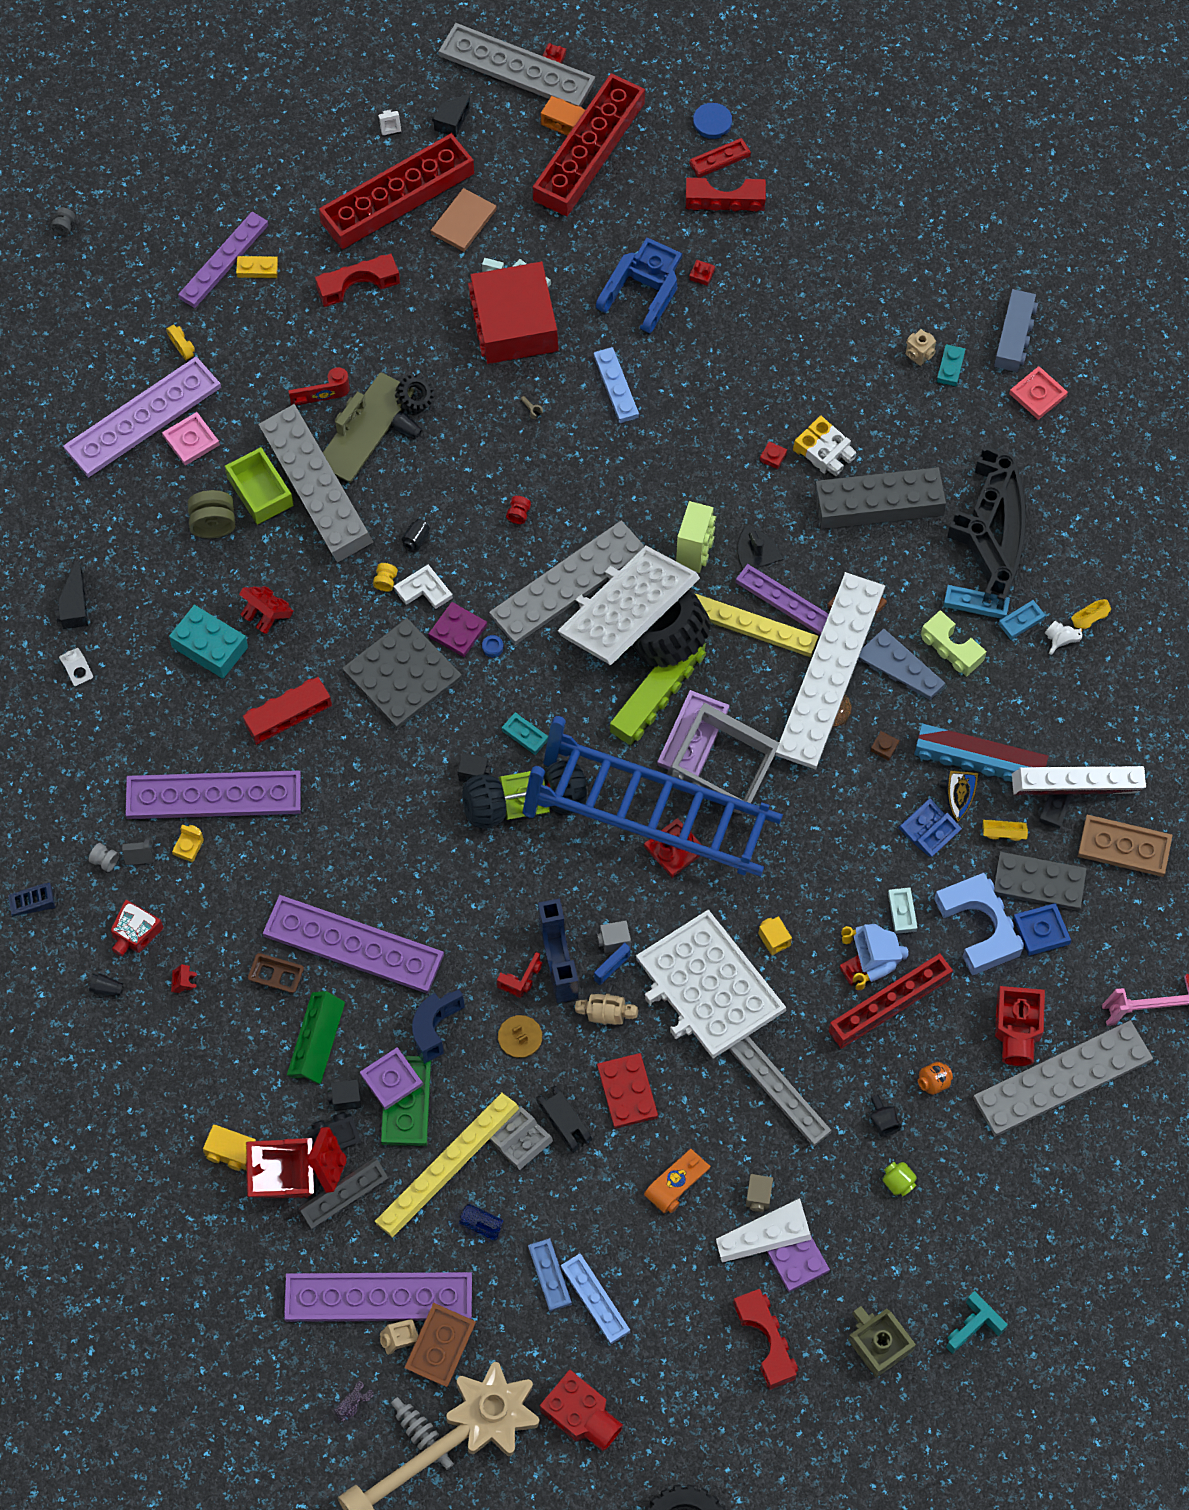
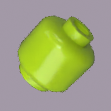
(899, 1178)

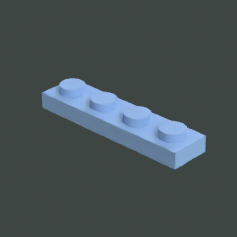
(616, 385)
(595, 1298)

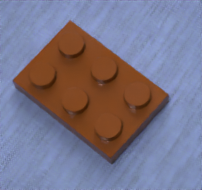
(440, 1344)

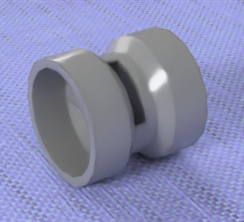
(103, 857)

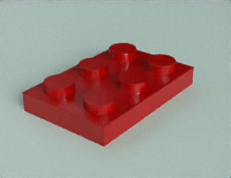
(627, 1091)

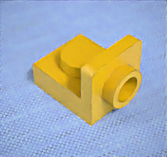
(188, 843)

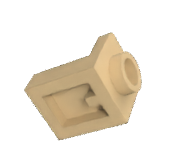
(398, 1336)

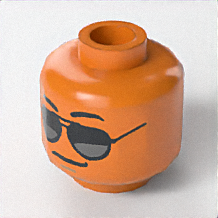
(935, 1078)

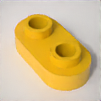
(177, 337)
(1091, 613)

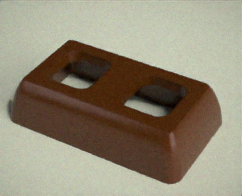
(280, 966)

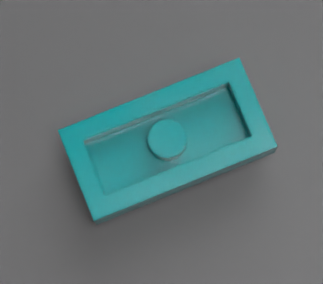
(951, 365)
(525, 733)

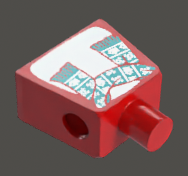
(134, 928)

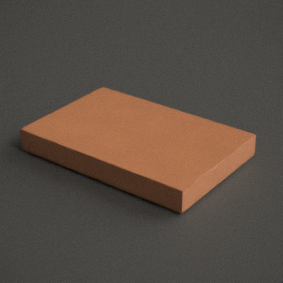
(463, 219)

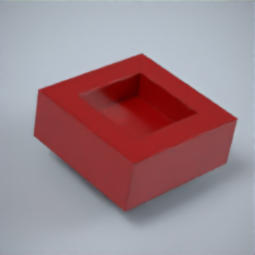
(773, 455)

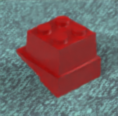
(279, 1168)

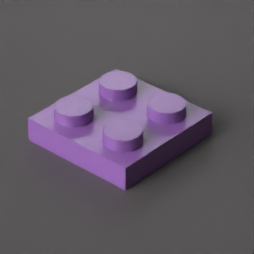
(391, 1078)
(798, 1263)

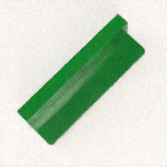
(316, 1036)

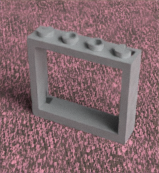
(735, 729)

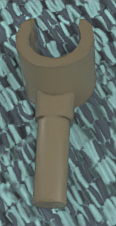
(532, 408)

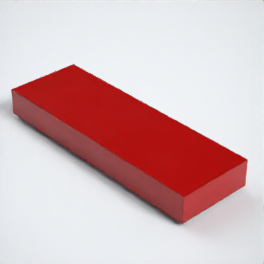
(720, 157)

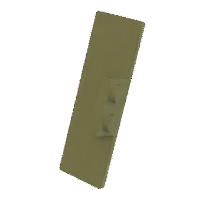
(362, 426)

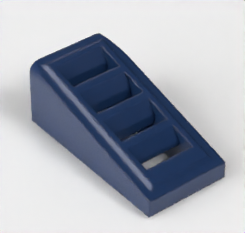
(48, 903)

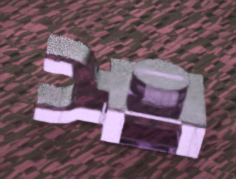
(347, 1407)

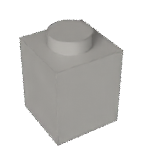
(613, 936)

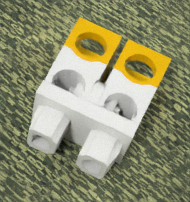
(824, 446)

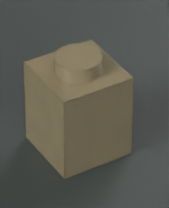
(759, 1192)

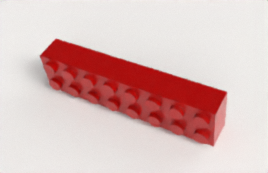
(588, 145)
(396, 191)

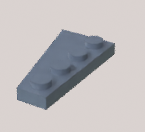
(900, 664)

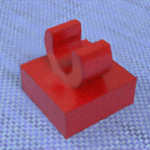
(555, 53)
(702, 272)
(851, 968)
(181, 977)

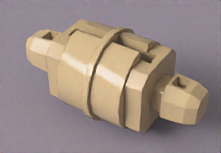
(606, 1009)

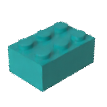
(208, 641)

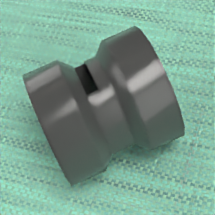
(63, 220)

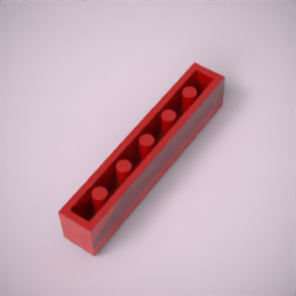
(890, 1001)

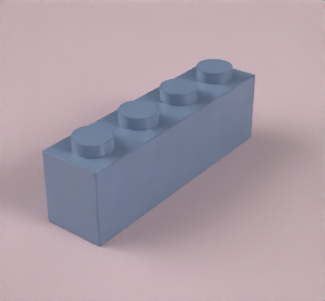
(1015, 330)

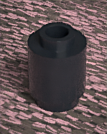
(415, 535)

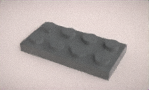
(1039, 881)

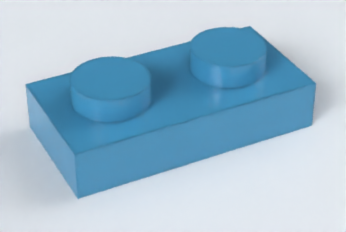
(1022, 619)

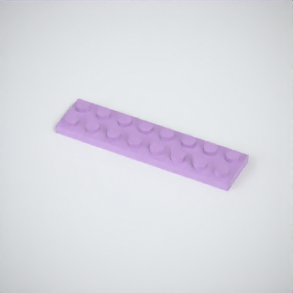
(142, 416)

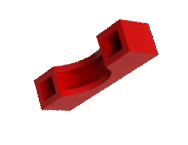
(747, 197)
(379, 271)
(754, 1312)

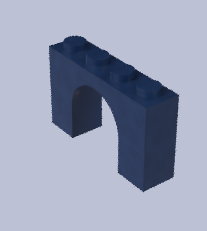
(560, 966)

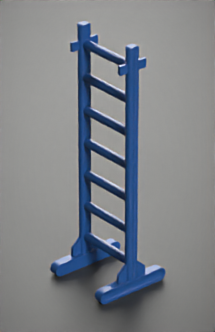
(565, 745)

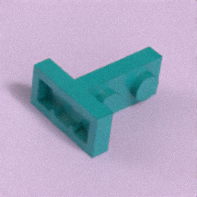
(974, 1322)

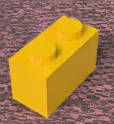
(227, 1147)

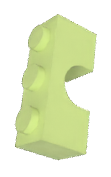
(964, 656)

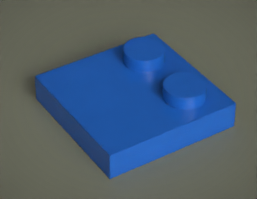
(1042, 929)

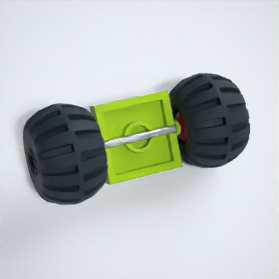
(490, 799)

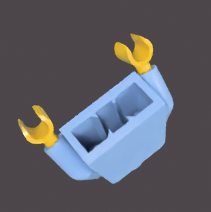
(877, 951)

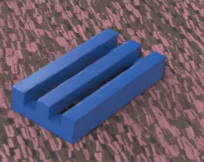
(612, 964)

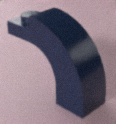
(427, 1018)

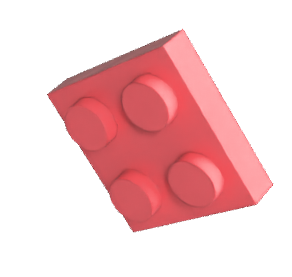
(1038, 393)

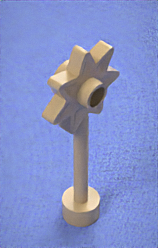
(488, 1413)

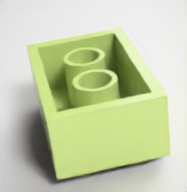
(695, 536)

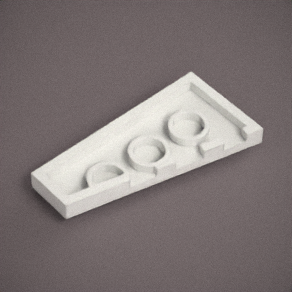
(766, 1233)

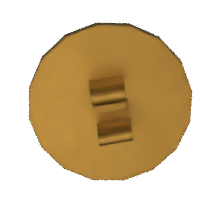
(520, 1036)

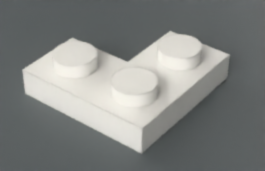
(423, 582)

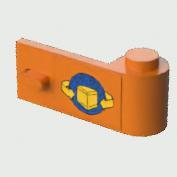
(675, 1181)

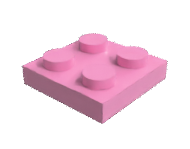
(191, 438)

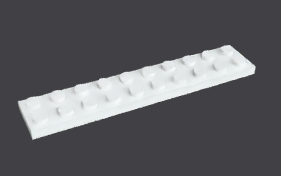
(830, 671)

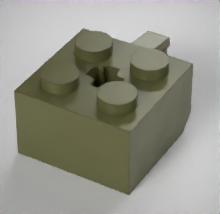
(881, 1327)

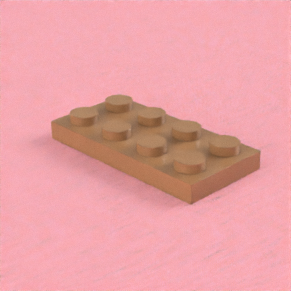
(1125, 845)

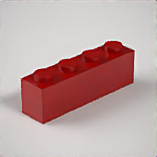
(287, 710)

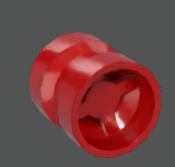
(518, 510)

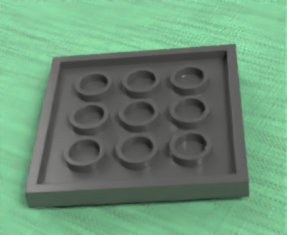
(402, 673)

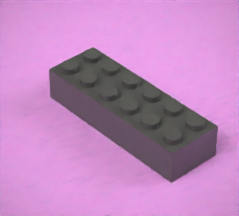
(879, 498)

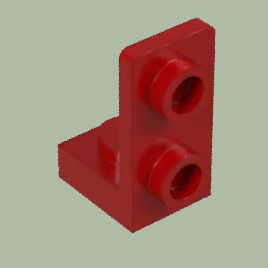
(512, 984)

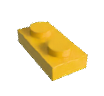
(257, 267)
(1011, 830)

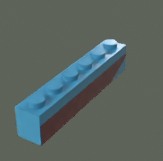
(974, 753)

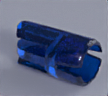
(481, 1222)

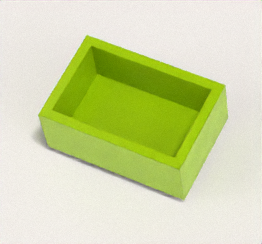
(259, 485)

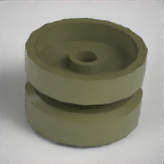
(211, 514)

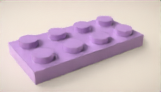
(702, 741)

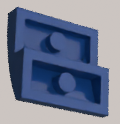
(929, 828)

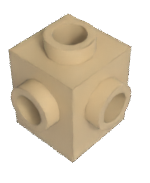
(920, 347)

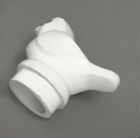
(1062, 635)

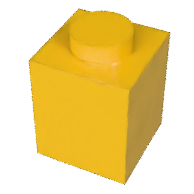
(774, 935)

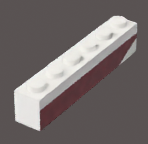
(1078, 780)

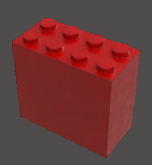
(513, 312)

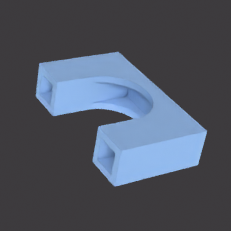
(980, 895)

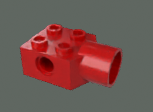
(1019, 1023)
(581, 1412)

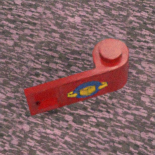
(336, 387)

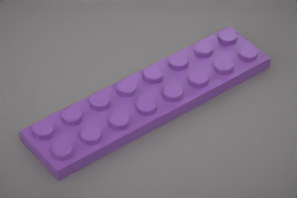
(213, 794)
(353, 944)
(375, 1296)

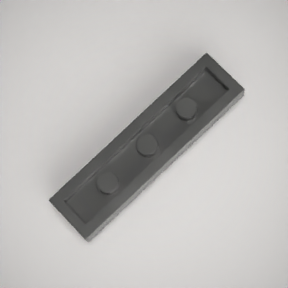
(346, 1192)

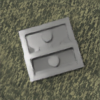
(521, 1139)

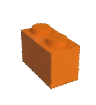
(560, 115)

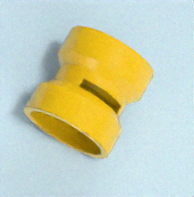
(385, 576)

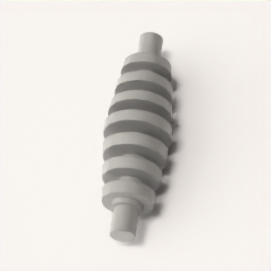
(418, 1429)

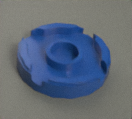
(712, 120)

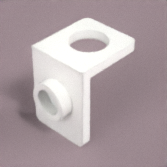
(73, 660)

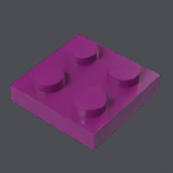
(457, 629)

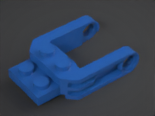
(651, 266)

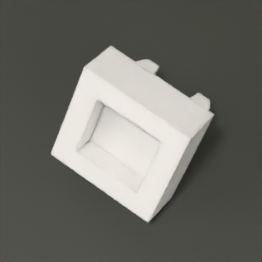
(389, 122)

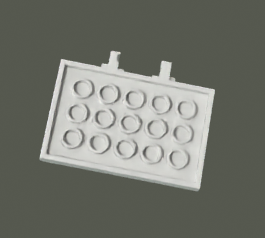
(627, 604)
(709, 985)

